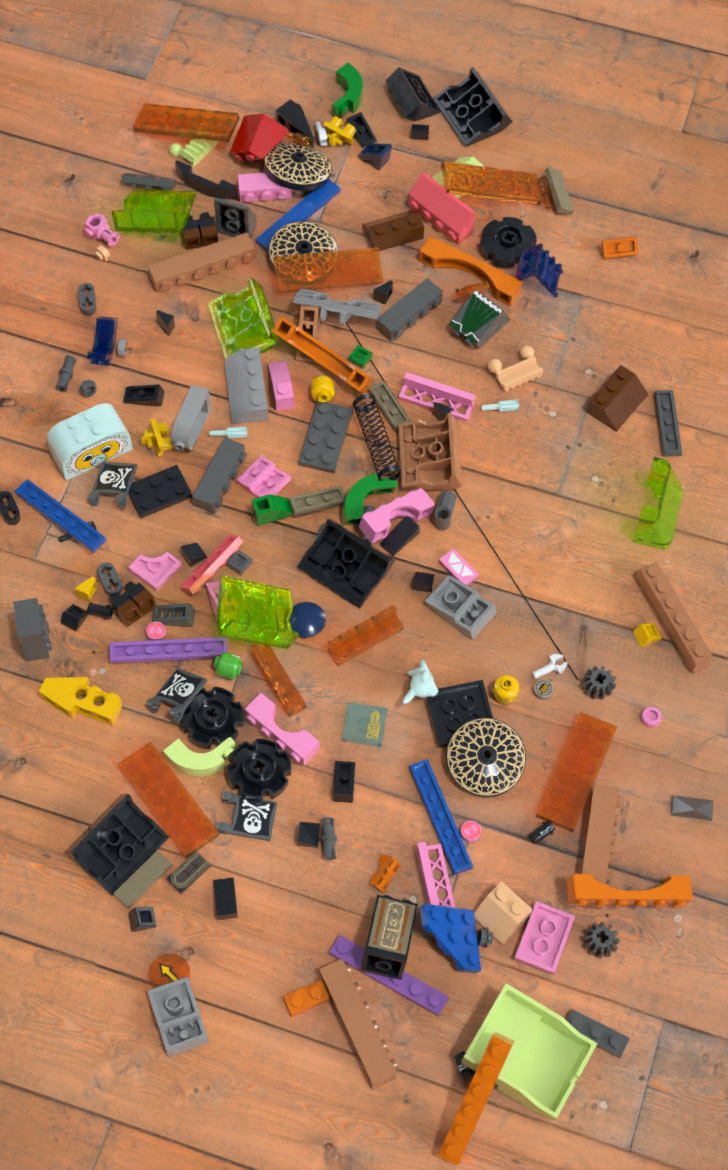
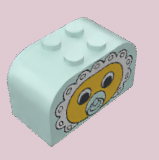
(88, 440)

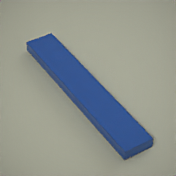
(301, 211)
(60, 515)
(441, 817)

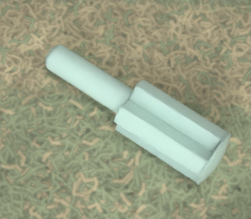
(506, 405)
(231, 432)

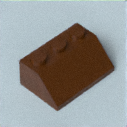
(395, 230)
(617, 398)

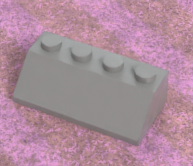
(246, 387)

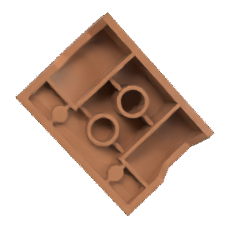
(430, 454)

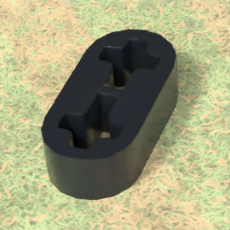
(11, 507)

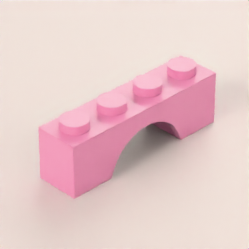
(415, 504)
(299, 745)

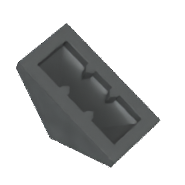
(692, 808)

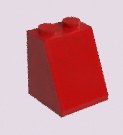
(256, 137)

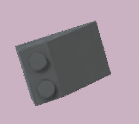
(234, 218)

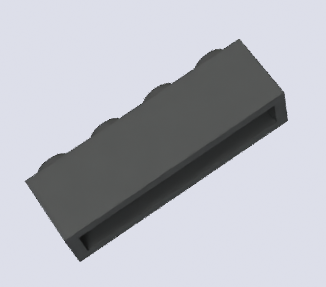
(409, 310)
(219, 475)

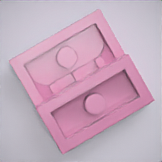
(263, 478)

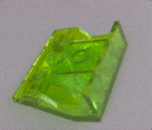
(154, 211)
(244, 320)
(255, 612)

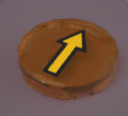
(168, 969)

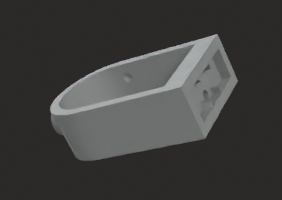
(191, 418)

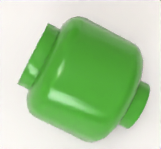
(228, 665)

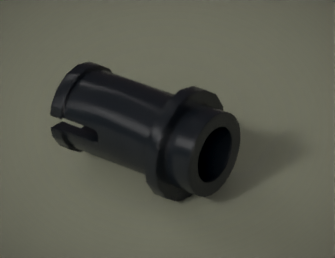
(100, 610)
(543, 831)

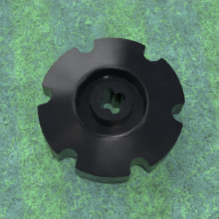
(506, 240)
(205, 705)
(256, 784)

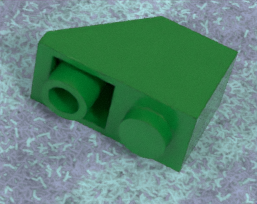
(270, 508)

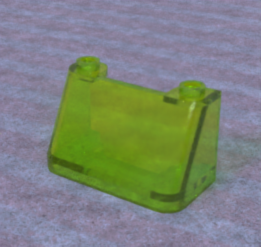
(658, 524)

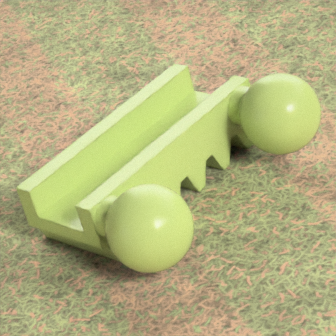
(194, 151)

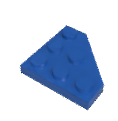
(454, 934)

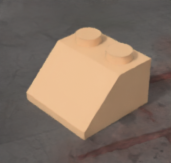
(502, 913)

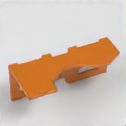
(384, 861)

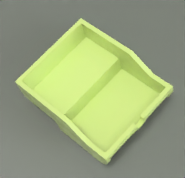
(545, 1052)

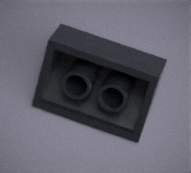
(411, 95)

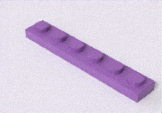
(167, 650)
(408, 986)

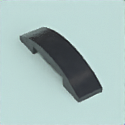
(223, 190)

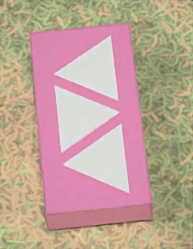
(458, 567)

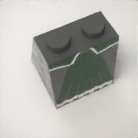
(478, 320)

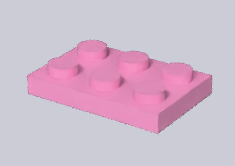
(544, 938)

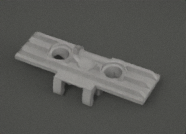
(346, 308)

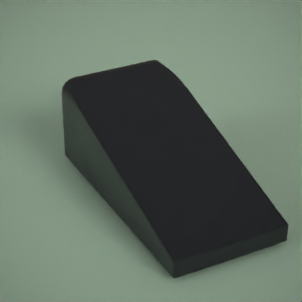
(363, 131)
(144, 395)
(400, 536)
(344, 781)
(225, 898)

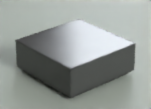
(239, 562)

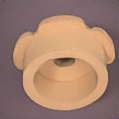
(101, 253)

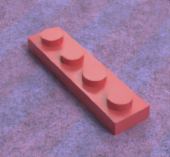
(211, 564)

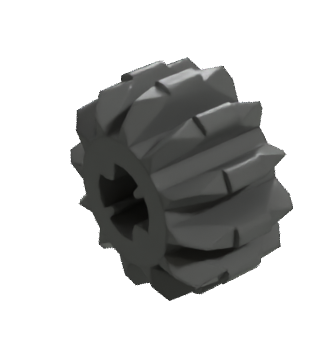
(596, 688)
(608, 936)

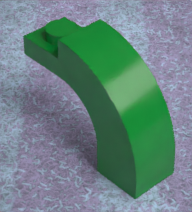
(352, 82)
(353, 503)

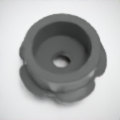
(88, 388)
(484, 937)

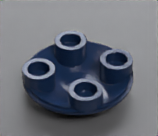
(307, 619)

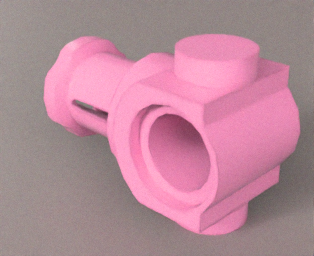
(97, 228)

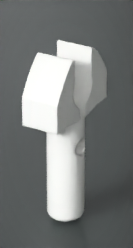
(321, 134)
(551, 667)

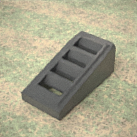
(185, 618)

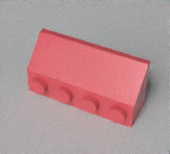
(441, 209)

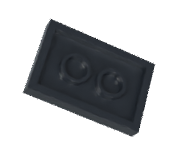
(159, 491)

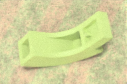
(198, 763)

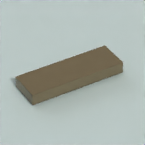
(559, 191)
(389, 405)
(317, 501)
(143, 879)

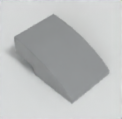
(461, 607)
(178, 1016)

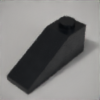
(293, 118)

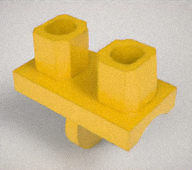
(333, 128)
(153, 437)

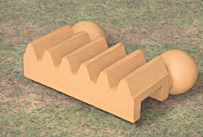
(519, 372)

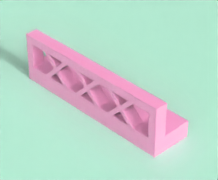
(439, 393)
(427, 874)

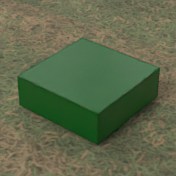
(360, 356)

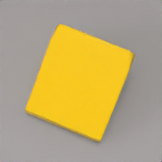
(87, 589)
(646, 634)

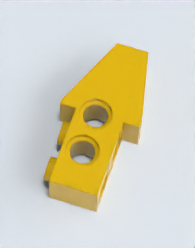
(63, 696)

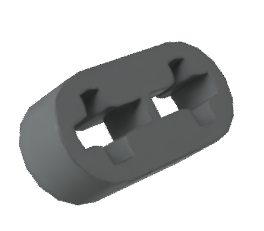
(87, 299)
(113, 578)

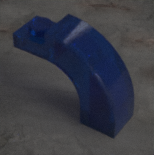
(104, 341)

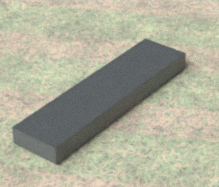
(668, 423)

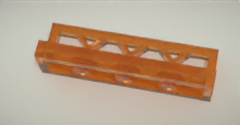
(364, 635)
(278, 679)

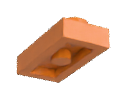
(619, 247)
(306, 998)

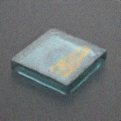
(364, 724)

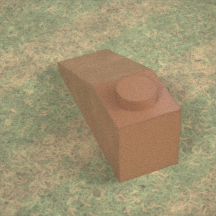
(308, 322)

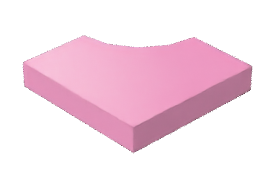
(156, 570)

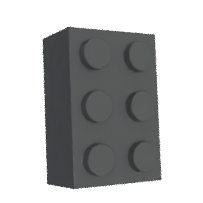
(32, 629)

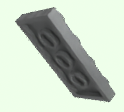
(325, 437)

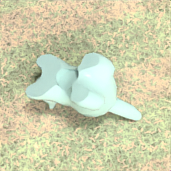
(421, 684)

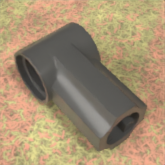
(445, 510)

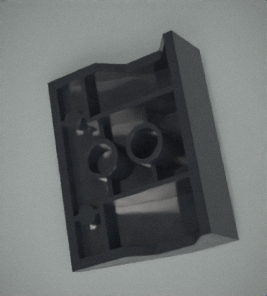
(472, 109)
(346, 563)
(117, 844)

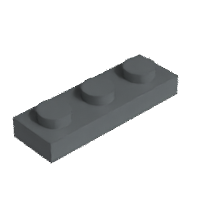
(148, 181)
(607, 1038)

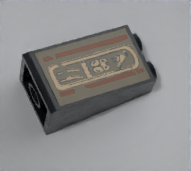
(389, 937)

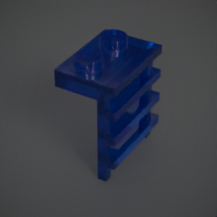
(534, 263)

